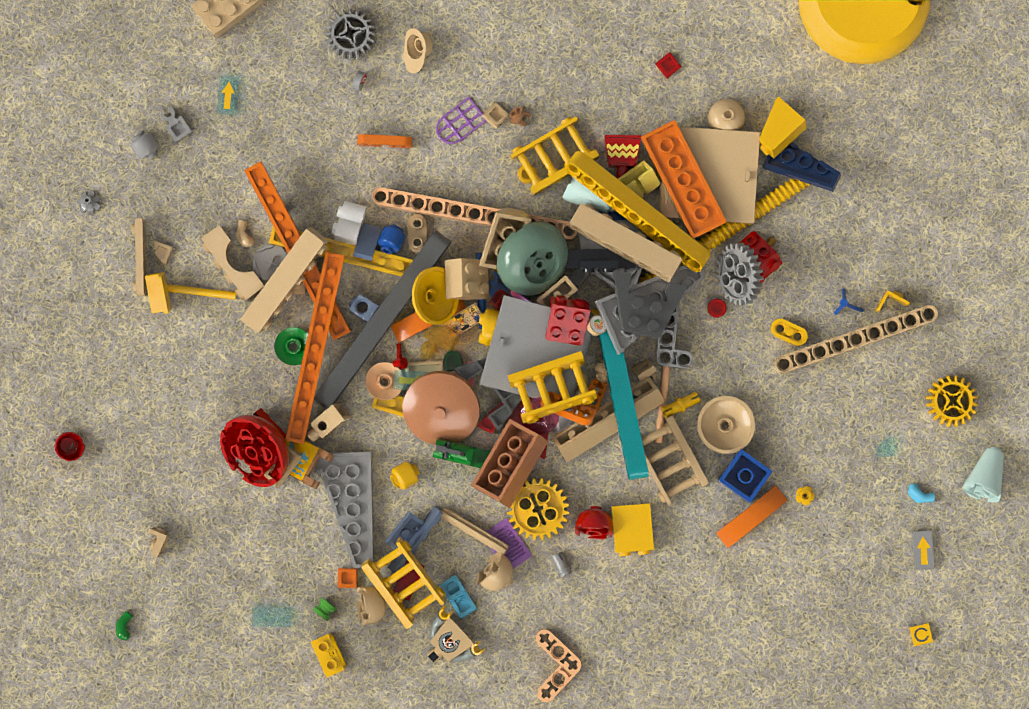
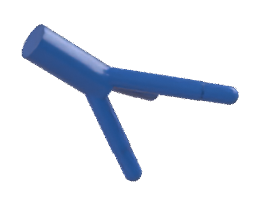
(844, 303)

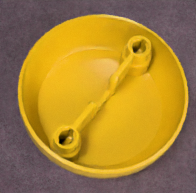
(864, 28)

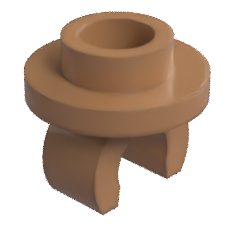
(517, 114)

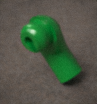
(121, 626)

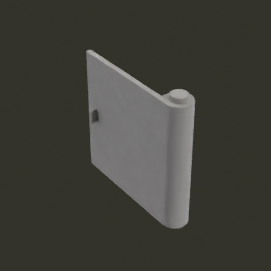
(521, 344)

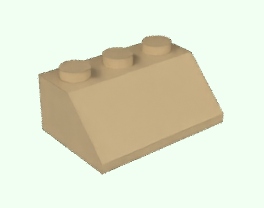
(503, 224)

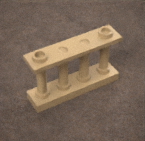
(687, 461)

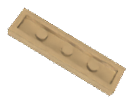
(138, 230)

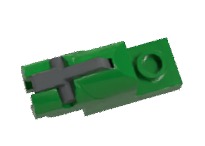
(460, 453)

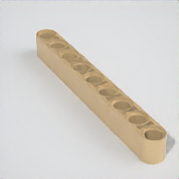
(863, 333)

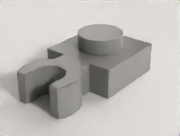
(177, 127)

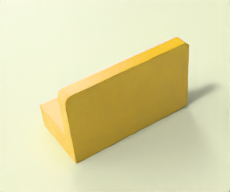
(158, 292)

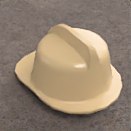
(416, 48)

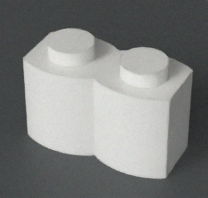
(350, 222)

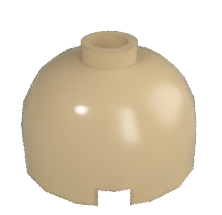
(726, 115)
(496, 574)
(371, 605)

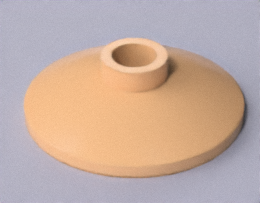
(375, 374)

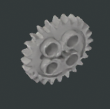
(739, 273)

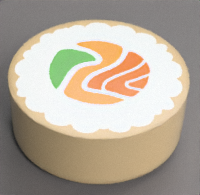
(596, 325)

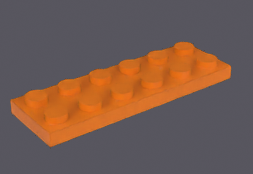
(683, 179)

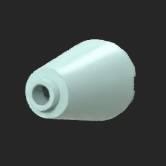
(578, 194)
(986, 476)

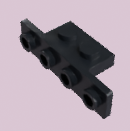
(596, 258)

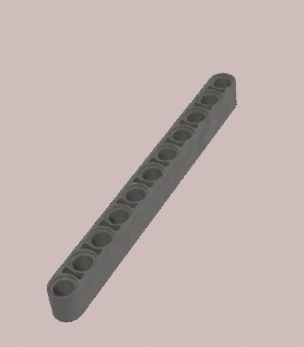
(380, 321)

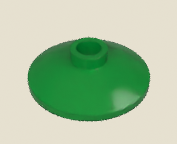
(284, 341)

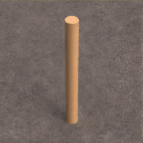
(663, 391)

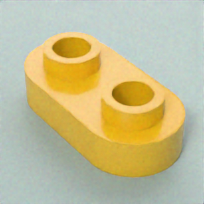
(788, 332)

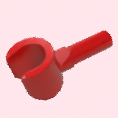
(400, 362)

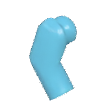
(918, 496)

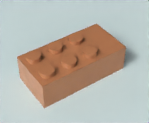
(509, 463)

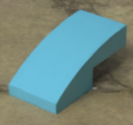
(458, 597)

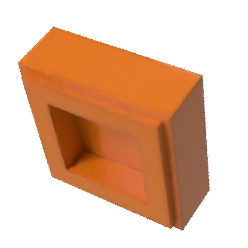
(347, 577)

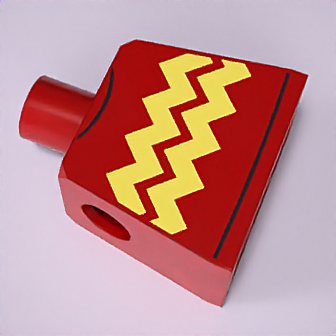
(622, 152)

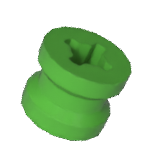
(324, 609)

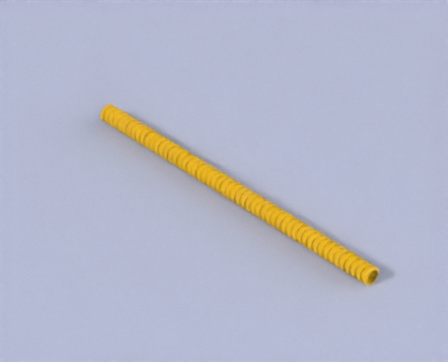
(730, 228)

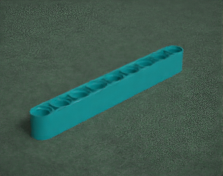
(624, 409)

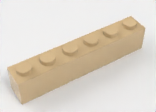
(625, 242)
(284, 280)
(580, 438)

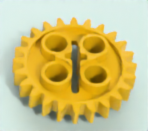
(554, 502)

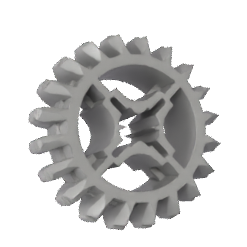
(342, 36)

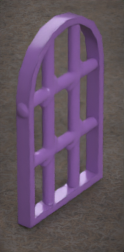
(468, 122)

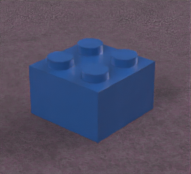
(744, 476)

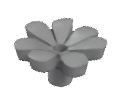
(91, 204)

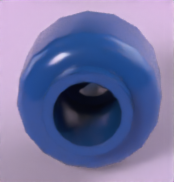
(391, 239)

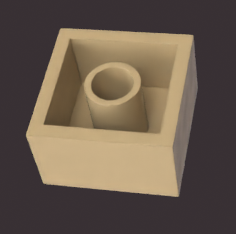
(466, 279)

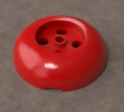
(259, 446)

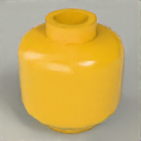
(404, 475)

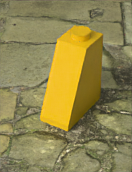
(780, 128)

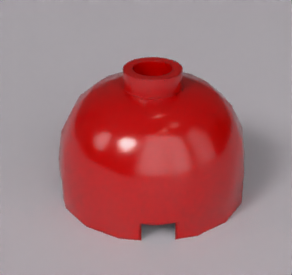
(594, 523)

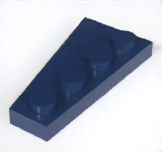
(803, 167)

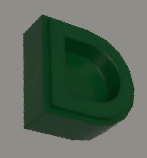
(452, 360)

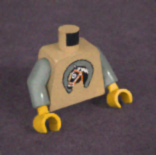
(451, 640)

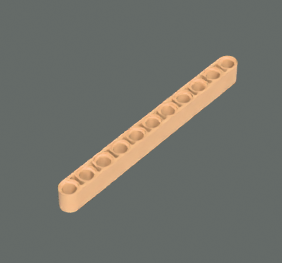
(447, 205)

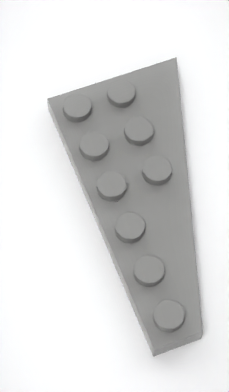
(651, 288)
(350, 493)

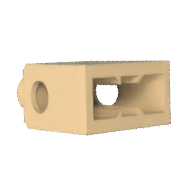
(333, 417)

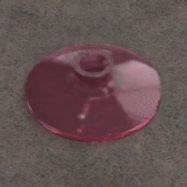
(544, 426)

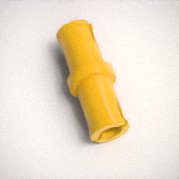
(680, 405)

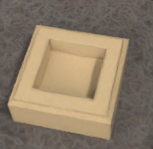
(495, 115)

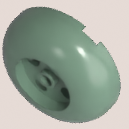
(536, 247)

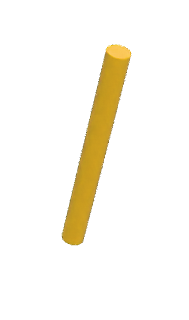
(201, 291)

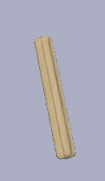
(474, 531)

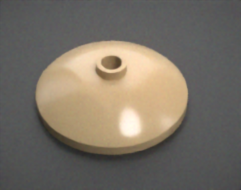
(728, 410)

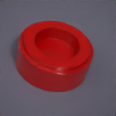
(716, 308)

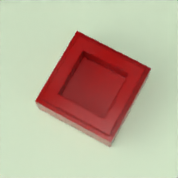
(668, 65)

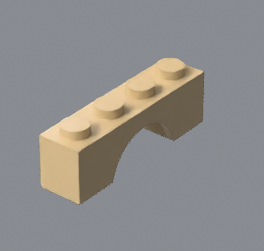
(218, 244)

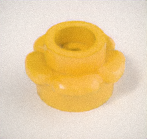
(805, 500)

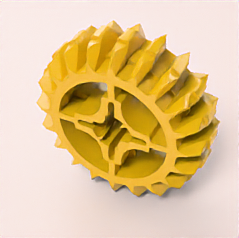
(945, 395)

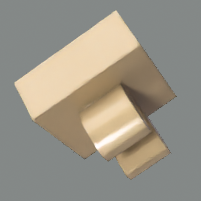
(644, 370)

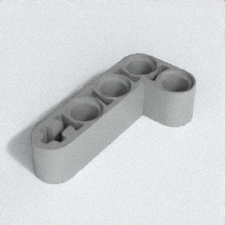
(670, 348)

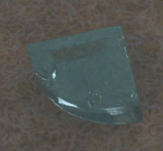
(886, 448)

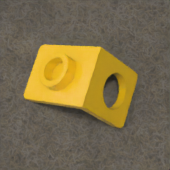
(895, 296)

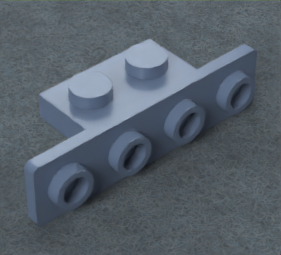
(413, 531)

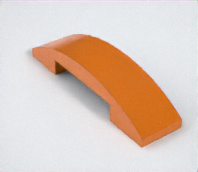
(414, 324)
(751, 516)

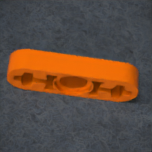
(378, 140)

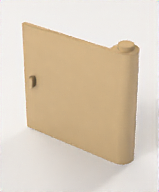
(725, 162)

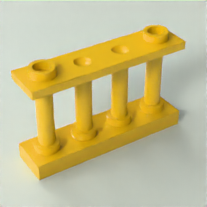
(555, 175)
(538, 374)
(395, 600)

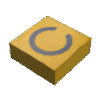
(921, 634)

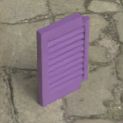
(517, 550)

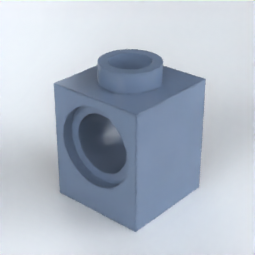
(366, 316)

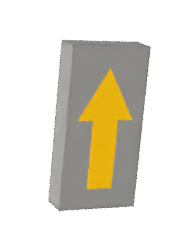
(923, 550)

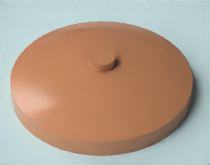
(441, 407)

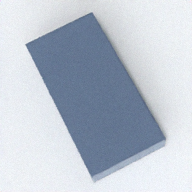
(367, 242)

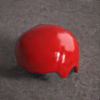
(63, 444)

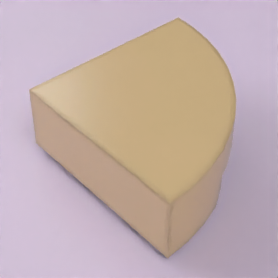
(162, 252)

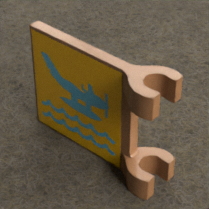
(310, 456)

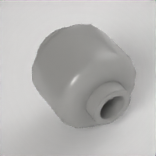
(144, 145)

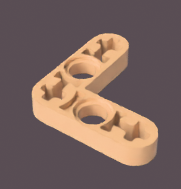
(563, 668)

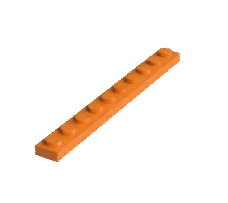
(289, 235)
(315, 347)

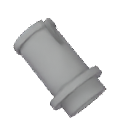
(561, 564)

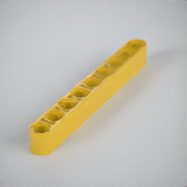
(637, 210)

